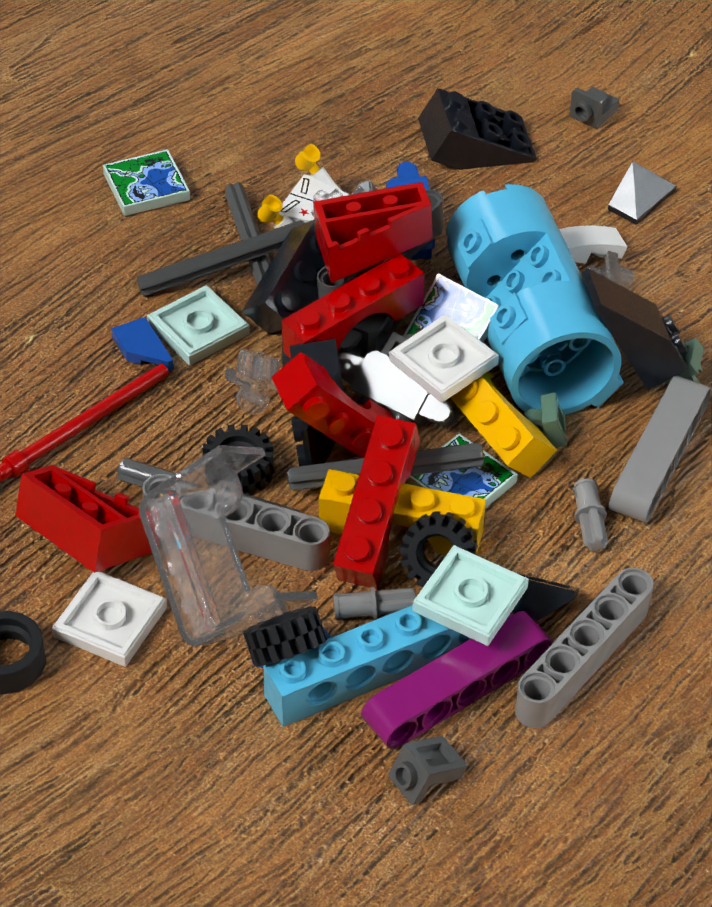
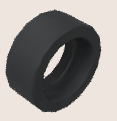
(30, 667)

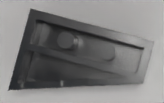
(288, 281)

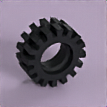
(258, 472)
(428, 527)
(285, 636)

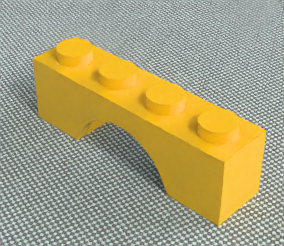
(504, 427)
(410, 506)

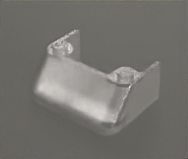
(198, 554)

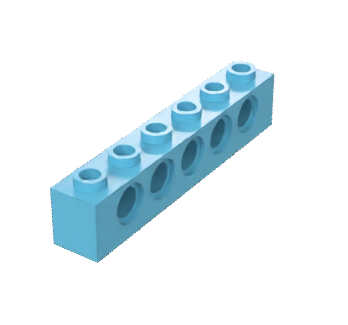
(355, 663)

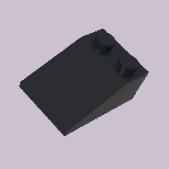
(640, 330)

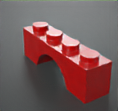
(389, 288)
(320, 402)
(368, 523)

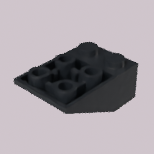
(473, 133)
(315, 445)

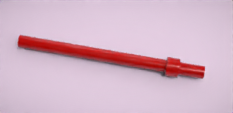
(18, 461)

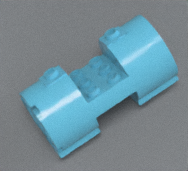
(546, 319)

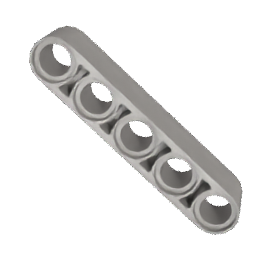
(660, 449)
(273, 531)
(583, 647)

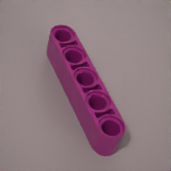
(454, 681)

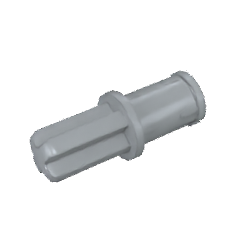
(590, 514)
(372, 602)

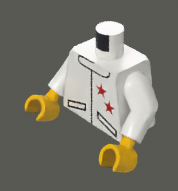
(300, 200)

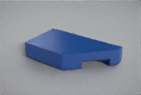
(140, 343)

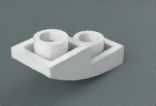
(593, 239)

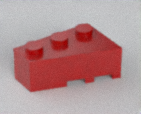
(371, 227)
(80, 519)

